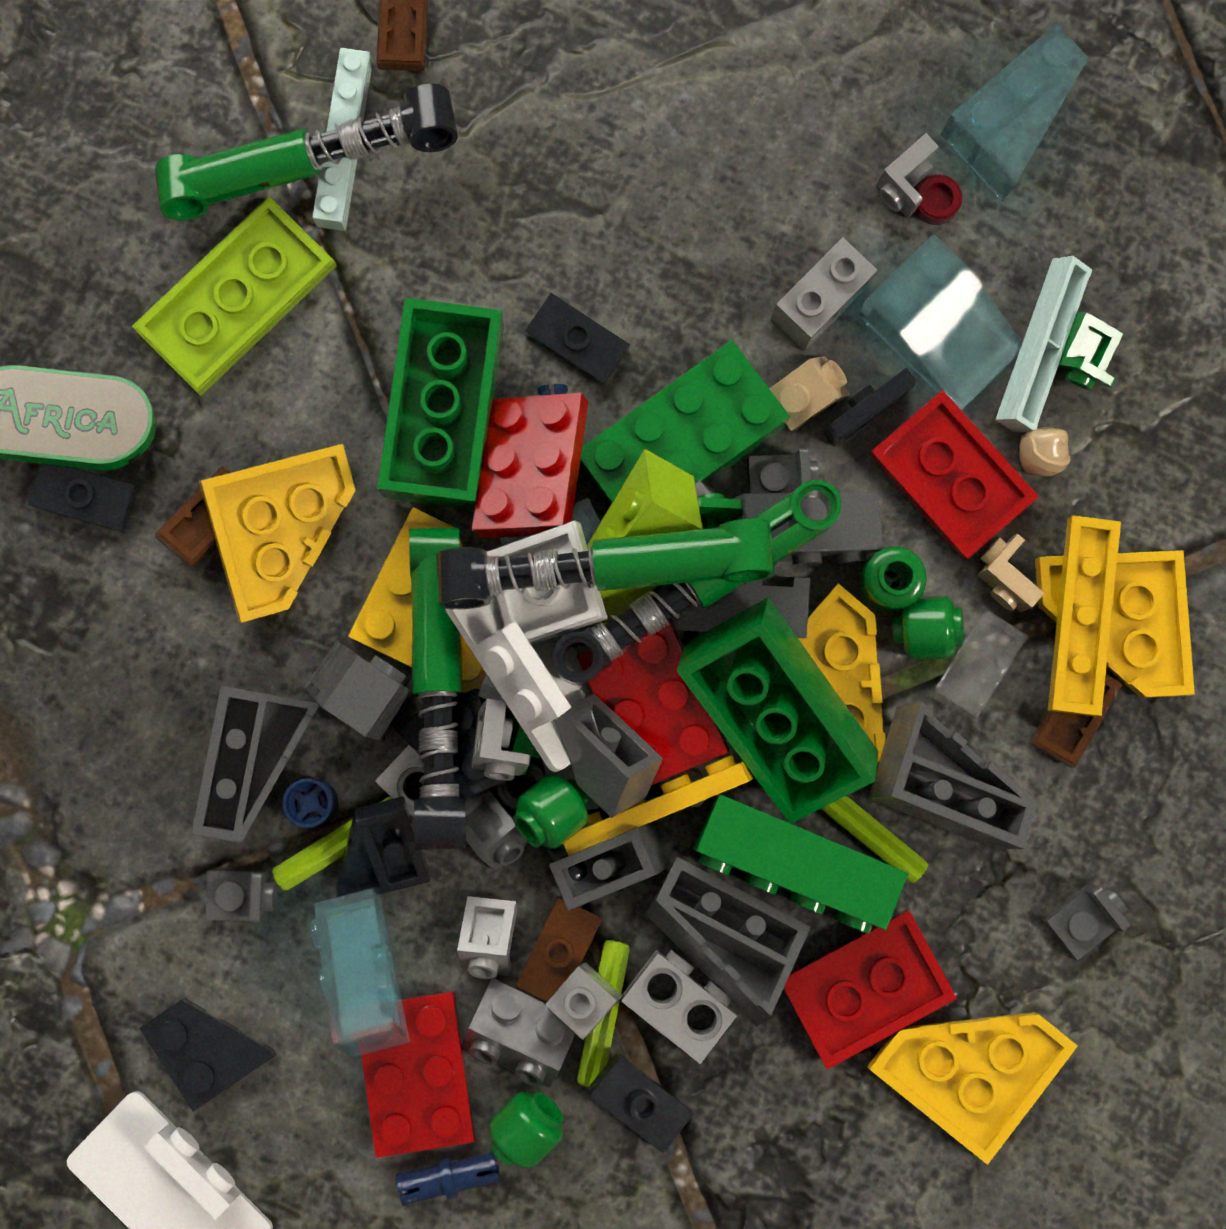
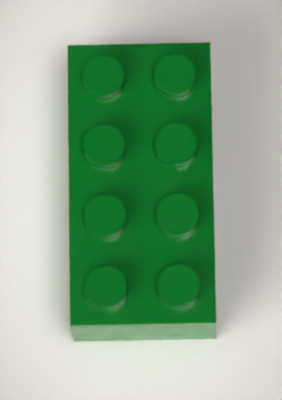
(440, 403)
(696, 423)
(778, 711)
(800, 861)

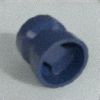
(303, 805)

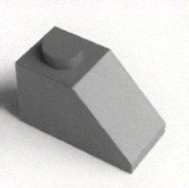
(607, 755)
(612, 865)

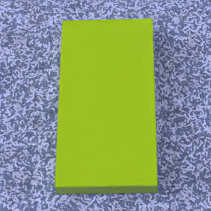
(234, 295)

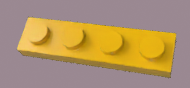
(1084, 616)
(676, 796)

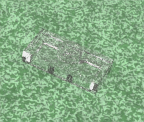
(980, 664)

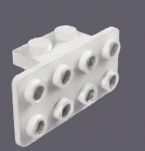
(524, 677)
(158, 1175)

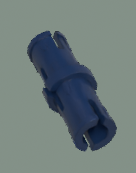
(448, 1178)

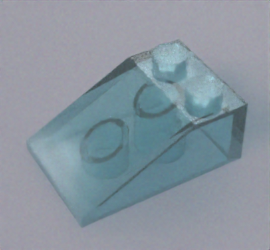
(942, 323)

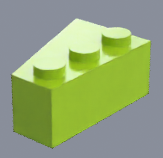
(651, 501)

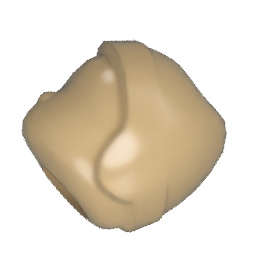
(1044, 451)

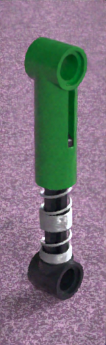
(192, 183)
(731, 552)
(655, 608)
(436, 680)

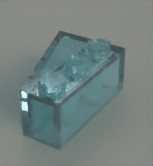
(1011, 112)
(358, 974)

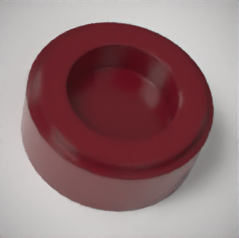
(940, 199)

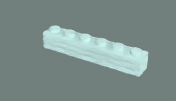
(347, 104)
(1043, 344)

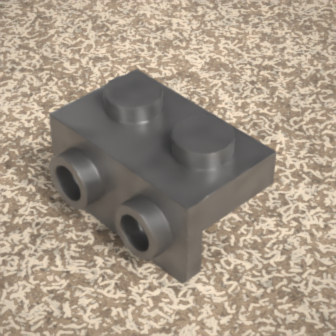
(518, 1035)

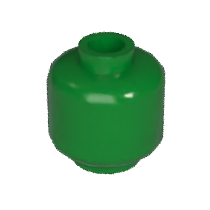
(908, 574)
(930, 628)
(551, 811)
(526, 1129)

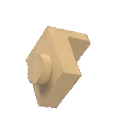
(810, 390)
(1009, 585)

